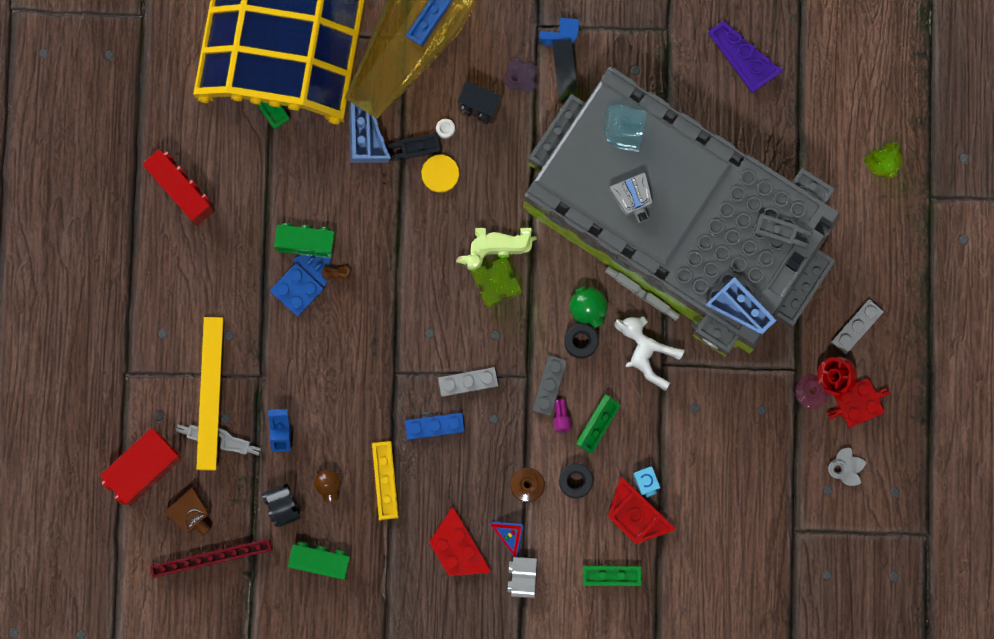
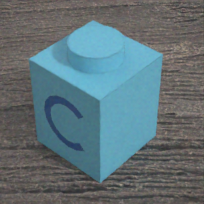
(646, 481)

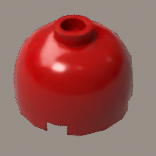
(837, 375)

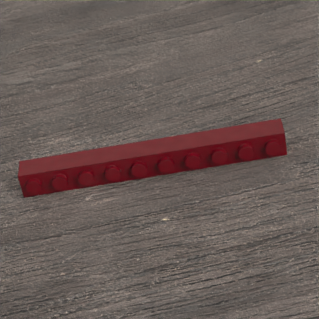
(211, 558)

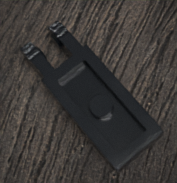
(415, 147)

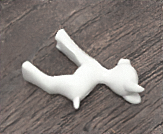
(632, 328)

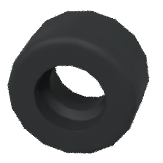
(572, 349)
(584, 472)

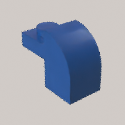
(567, 29)
(280, 430)

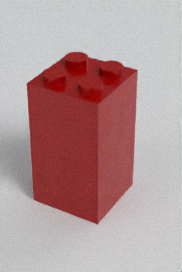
(140, 467)

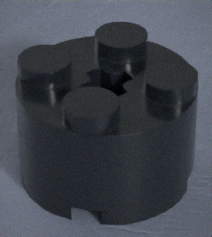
(281, 505)

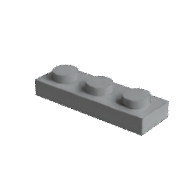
(857, 327)
(468, 382)

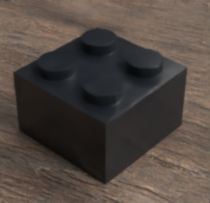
(479, 103)

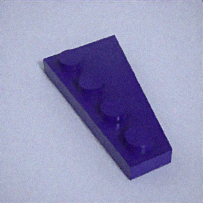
(747, 62)

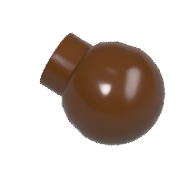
(327, 484)

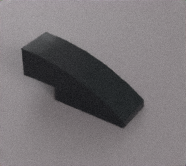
(564, 69)

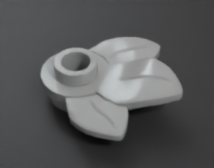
(849, 467)

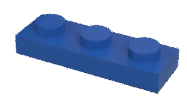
(428, 21)
(434, 426)

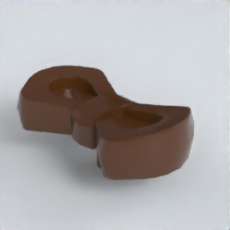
(342, 272)

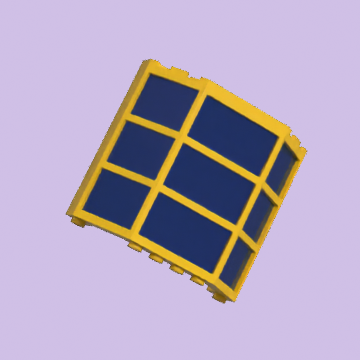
(281, 53)

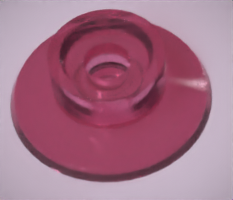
(803, 394)

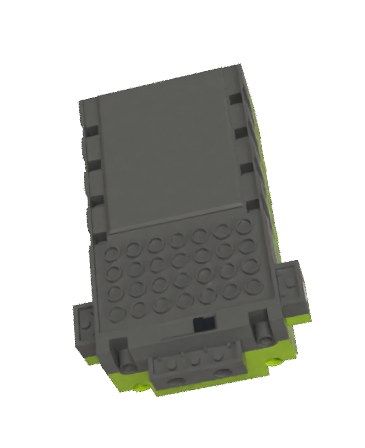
(699, 216)

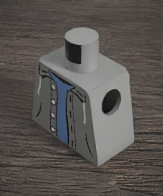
(633, 196)

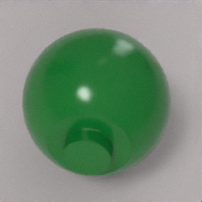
(588, 306)

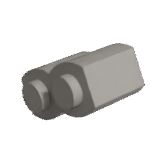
(523, 577)

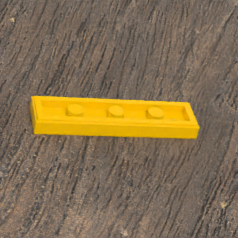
(385, 480)

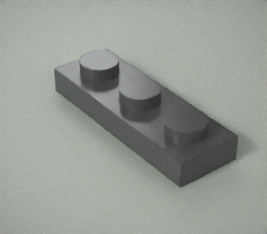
(549, 385)

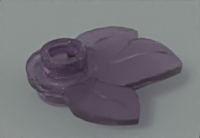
(523, 73)

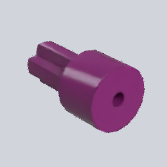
(562, 422)

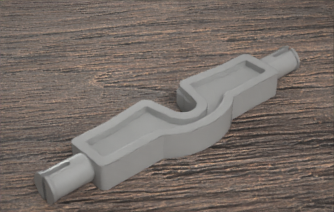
(638, 291)
(228, 442)

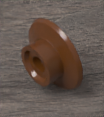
(527, 494)

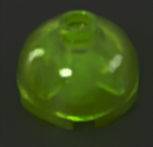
(885, 162)

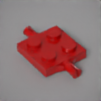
(859, 404)

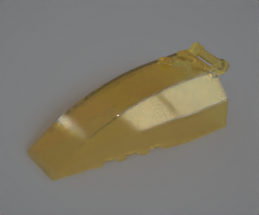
(396, 62)

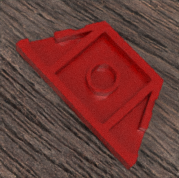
(636, 515)
(456, 548)

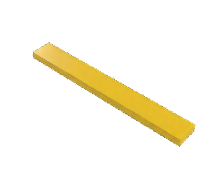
(210, 394)

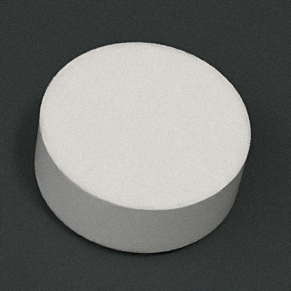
(445, 128)

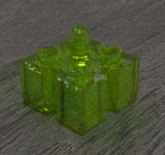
(496, 282)

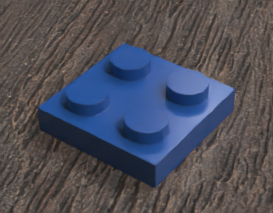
(296, 290)

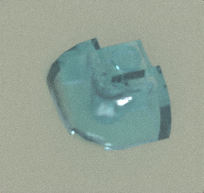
(624, 127)

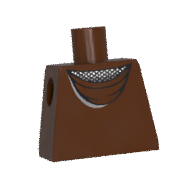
(190, 513)

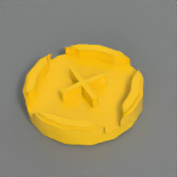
(440, 173)

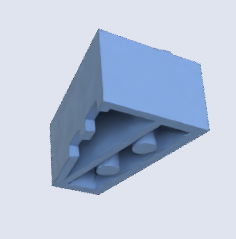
(365, 138)
(742, 307)

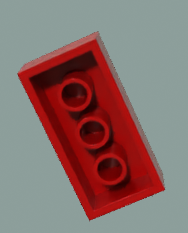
(175, 183)

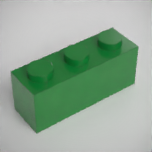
(304, 240)
(319, 560)

